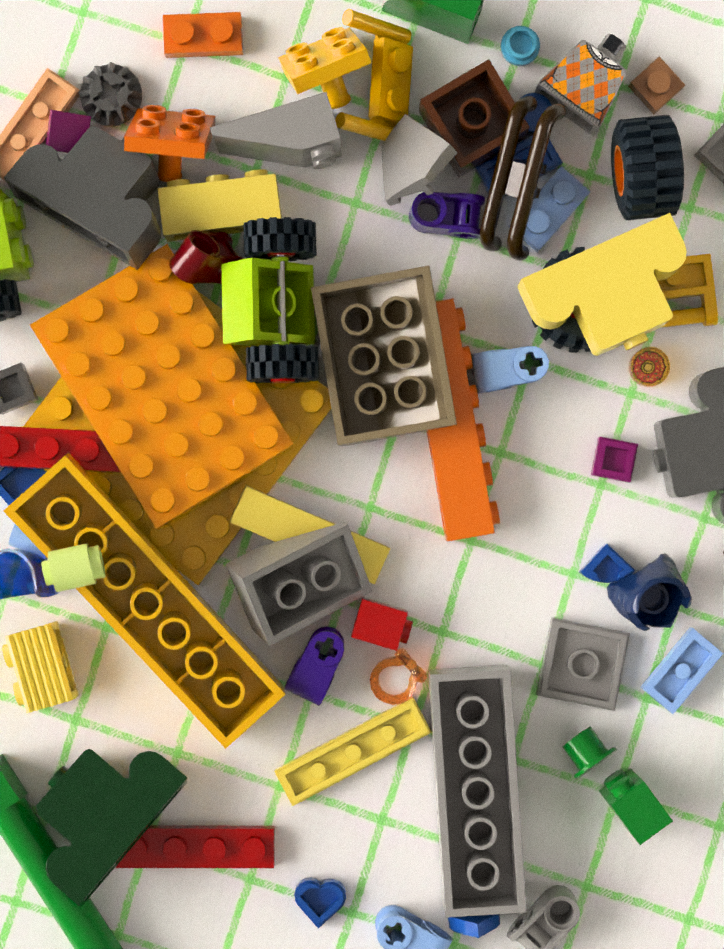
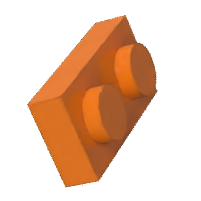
(202, 35)

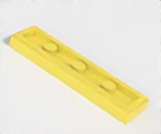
(281, 520)
(352, 751)

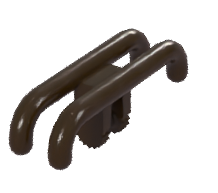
(517, 176)

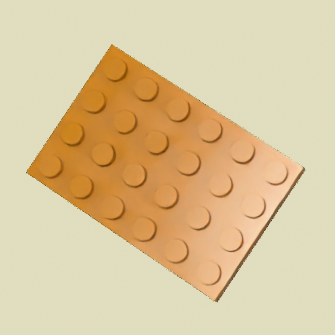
(161, 387)

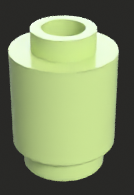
(73, 567)

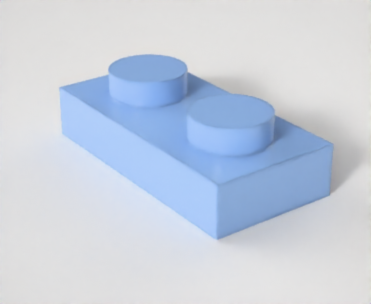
(553, 207)
(681, 670)

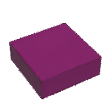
(66, 129)
(614, 459)

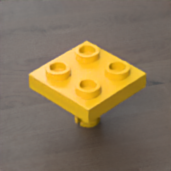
(325, 64)

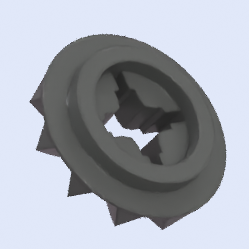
(103, 110)

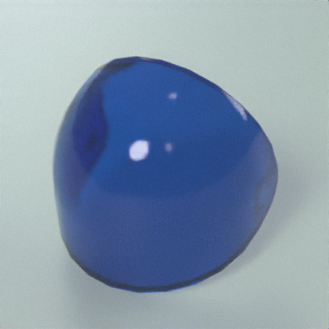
(22, 574)

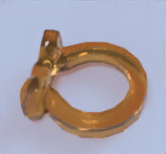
(401, 658)

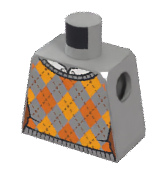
(586, 82)

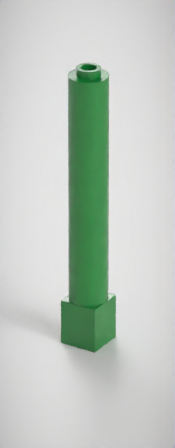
(31, 848)

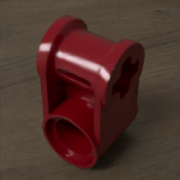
(201, 257)

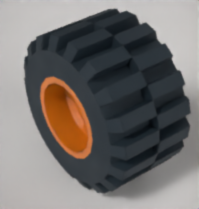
(647, 167)

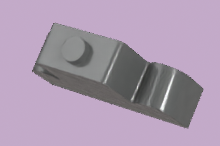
(93, 193)
(693, 444)

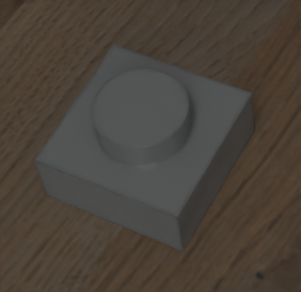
(15, 388)

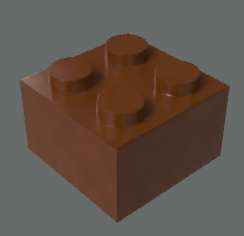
(471, 116)

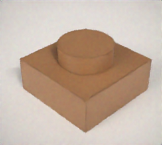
(656, 85)

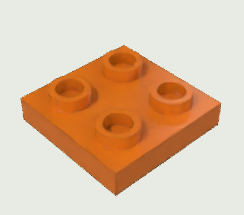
(169, 136)

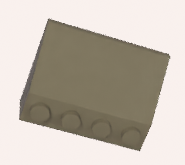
(383, 356)

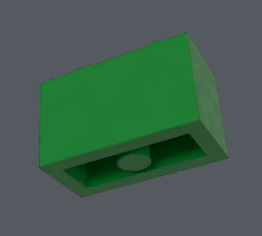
(634, 805)

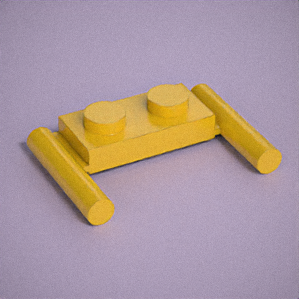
(388, 78)

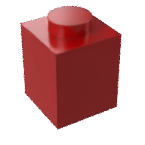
(381, 624)

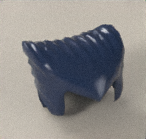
(651, 595)

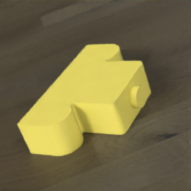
(610, 287)

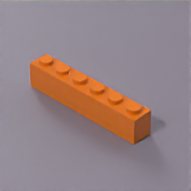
(455, 449)

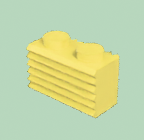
(40, 667)

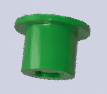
(587, 751)

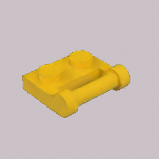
(692, 280)

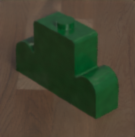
(103, 816)

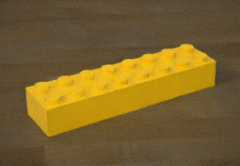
(150, 602)

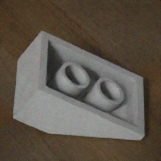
(289, 134)
(298, 580)

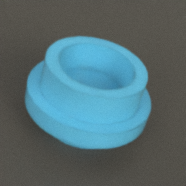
(520, 46)

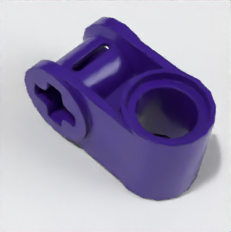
(451, 214)
(314, 670)

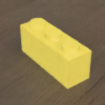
(217, 204)

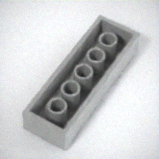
(477, 791)

